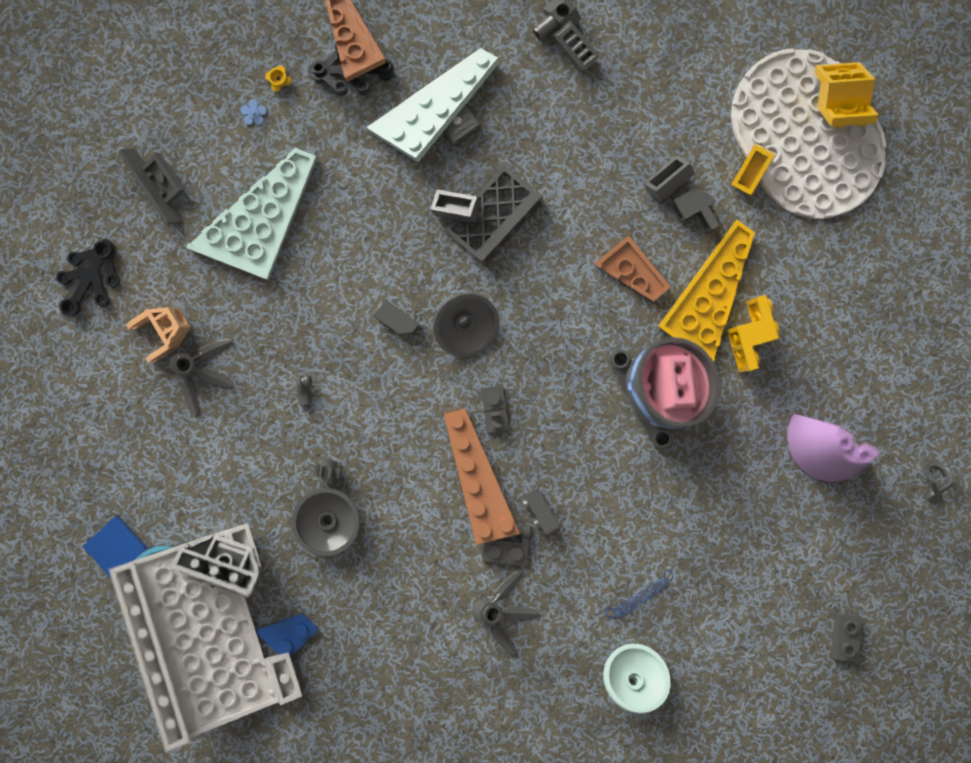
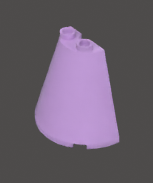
(826, 450)

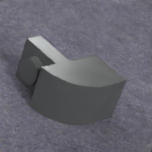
(698, 204)

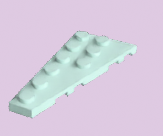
(426, 114)

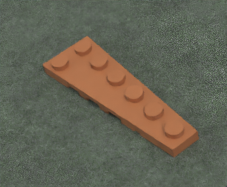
(482, 494)

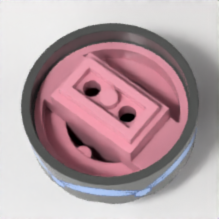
(673, 384)

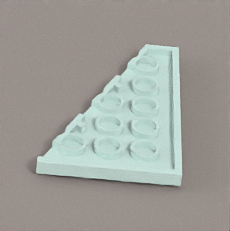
(257, 224)

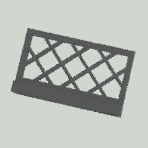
(511, 223)

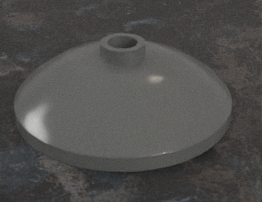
(473, 334)
(314, 533)

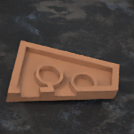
(634, 269)

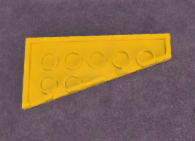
(708, 298)

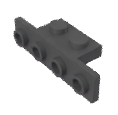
(157, 183)

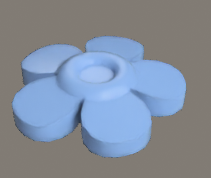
(253, 113)

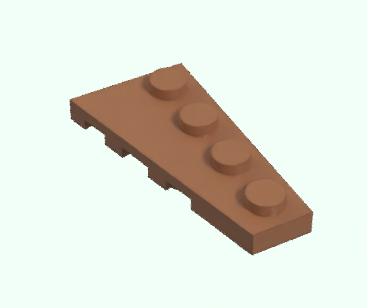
(353, 40)

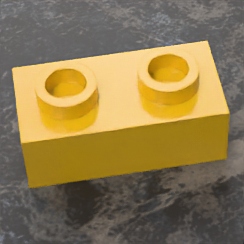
(753, 169)

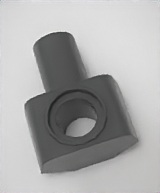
(553, 20)

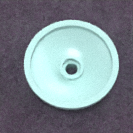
(647, 671)

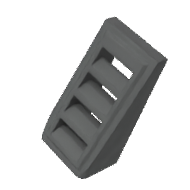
(587, 48)

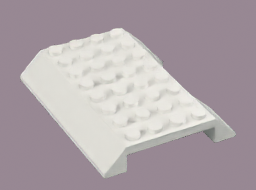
(197, 647)

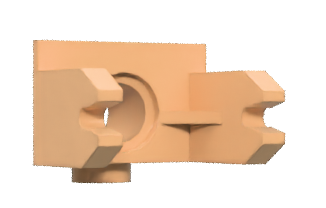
(170, 326)

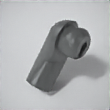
(303, 383)

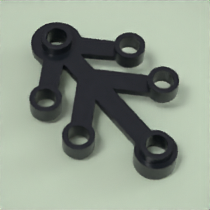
(328, 70)
(90, 275)

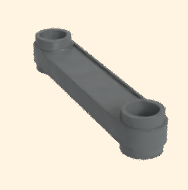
(621, 373)

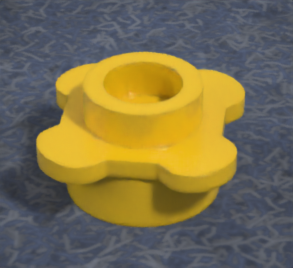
(272, 77)

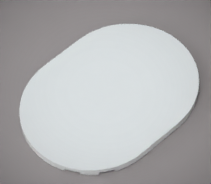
(816, 166)

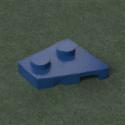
(288, 634)

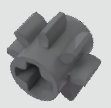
(327, 471)

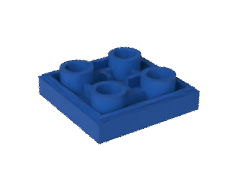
(114, 545)

